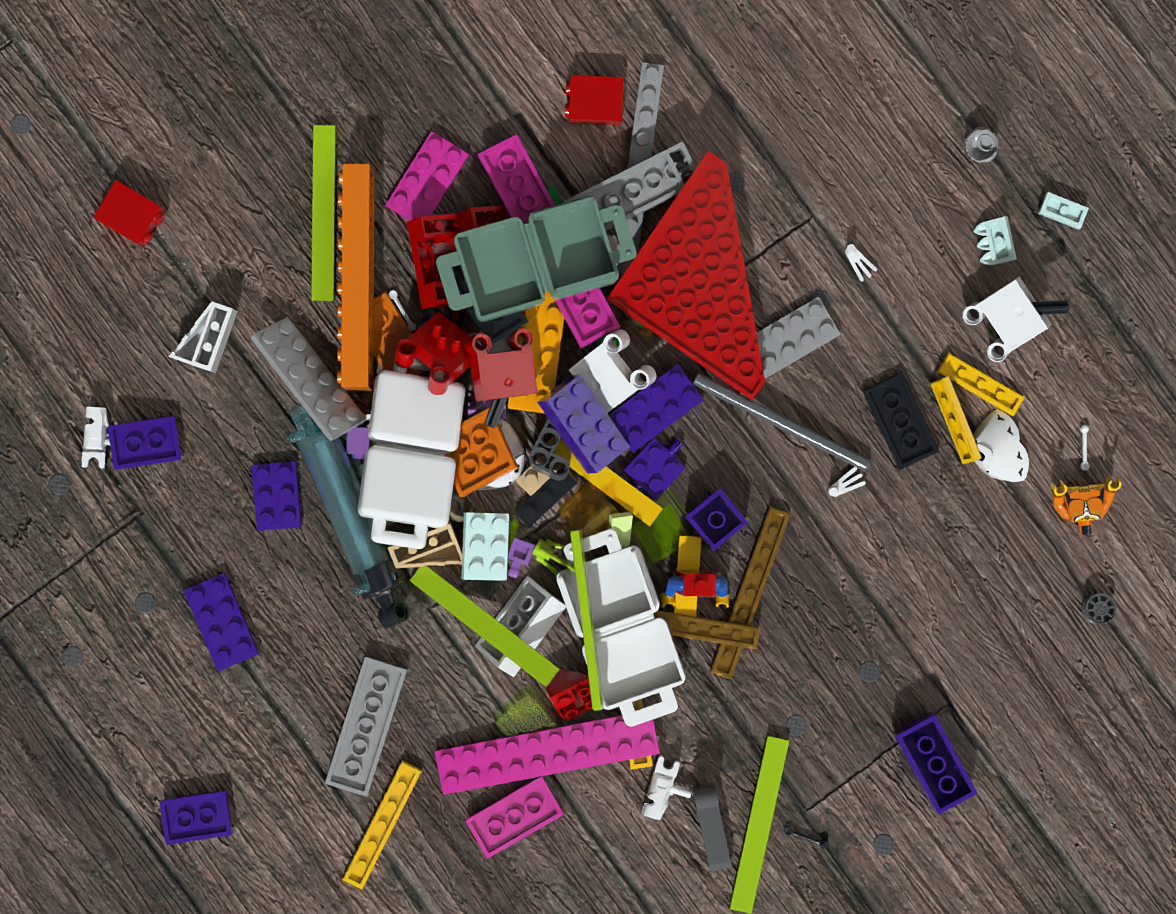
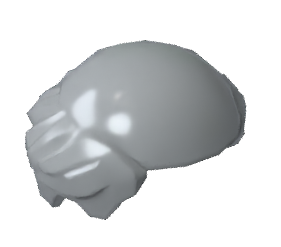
(982, 145)

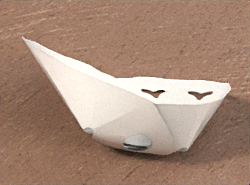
(1001, 448)
(517, 450)

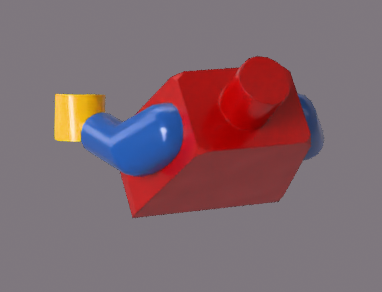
(696, 584)

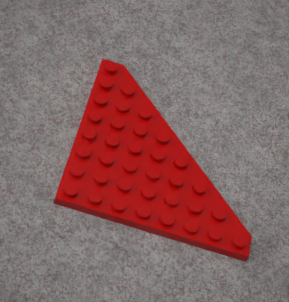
(694, 281)

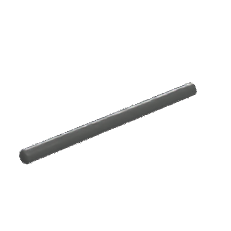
(781, 422)

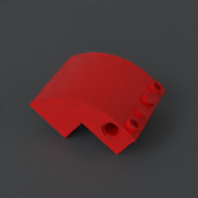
(434, 237)

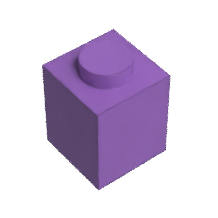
(358, 442)

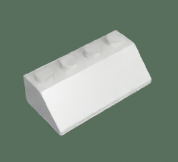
(529, 616)

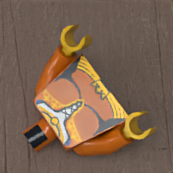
(1084, 502)

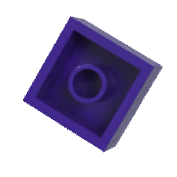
(716, 519)

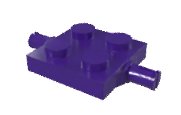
(655, 468)

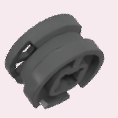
(1098, 608)

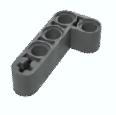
(548, 452)
(711, 827)

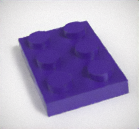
(144, 443)
(276, 496)
(196, 817)

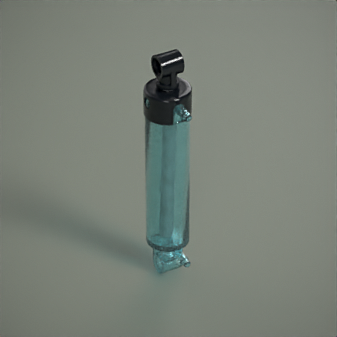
(340, 495)

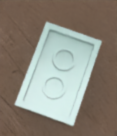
(485, 546)

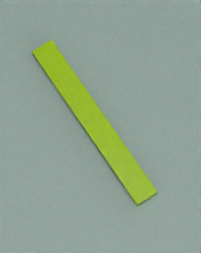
(323, 213)
(587, 620)
(485, 625)
(759, 824)

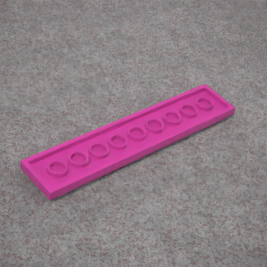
(524, 193)
(544, 753)

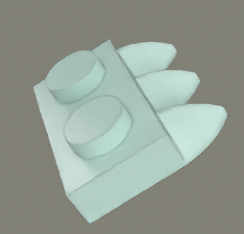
(998, 241)

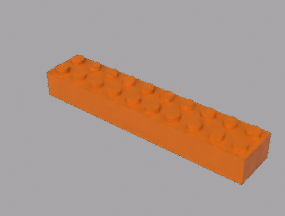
(357, 277)

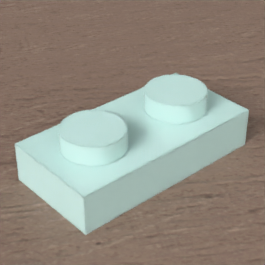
(1063, 210)

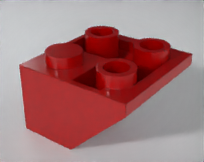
(570, 693)

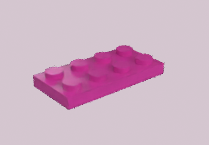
(427, 178)
(514, 816)

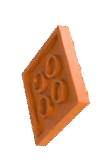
(481, 455)

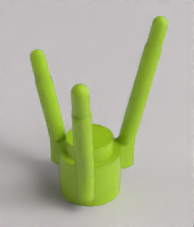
(545, 551)

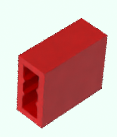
(594, 100)
(130, 214)

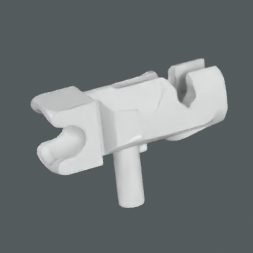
(95, 436)
(661, 788)

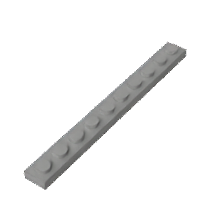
(643, 138)

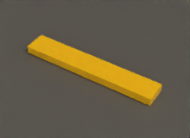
(614, 487)
(382, 824)

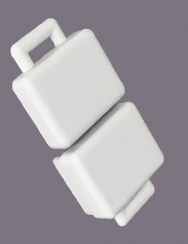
(407, 468)
(631, 645)

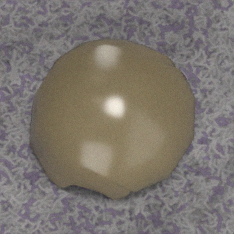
(459, 506)

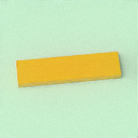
(980, 384)
(955, 420)
(687, 559)

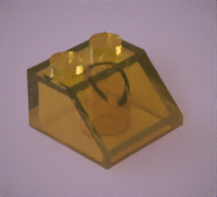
(587, 511)

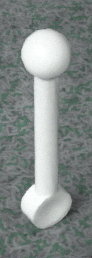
(393, 295)
(1084, 465)

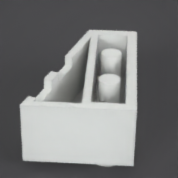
(207, 338)

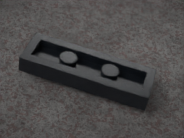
(544, 499)

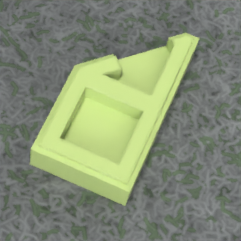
(622, 525)

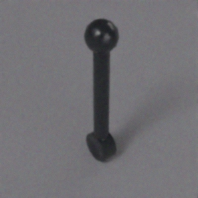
(789, 831)

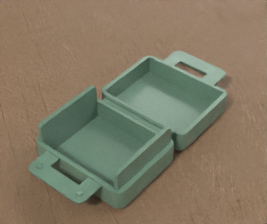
(515, 263)

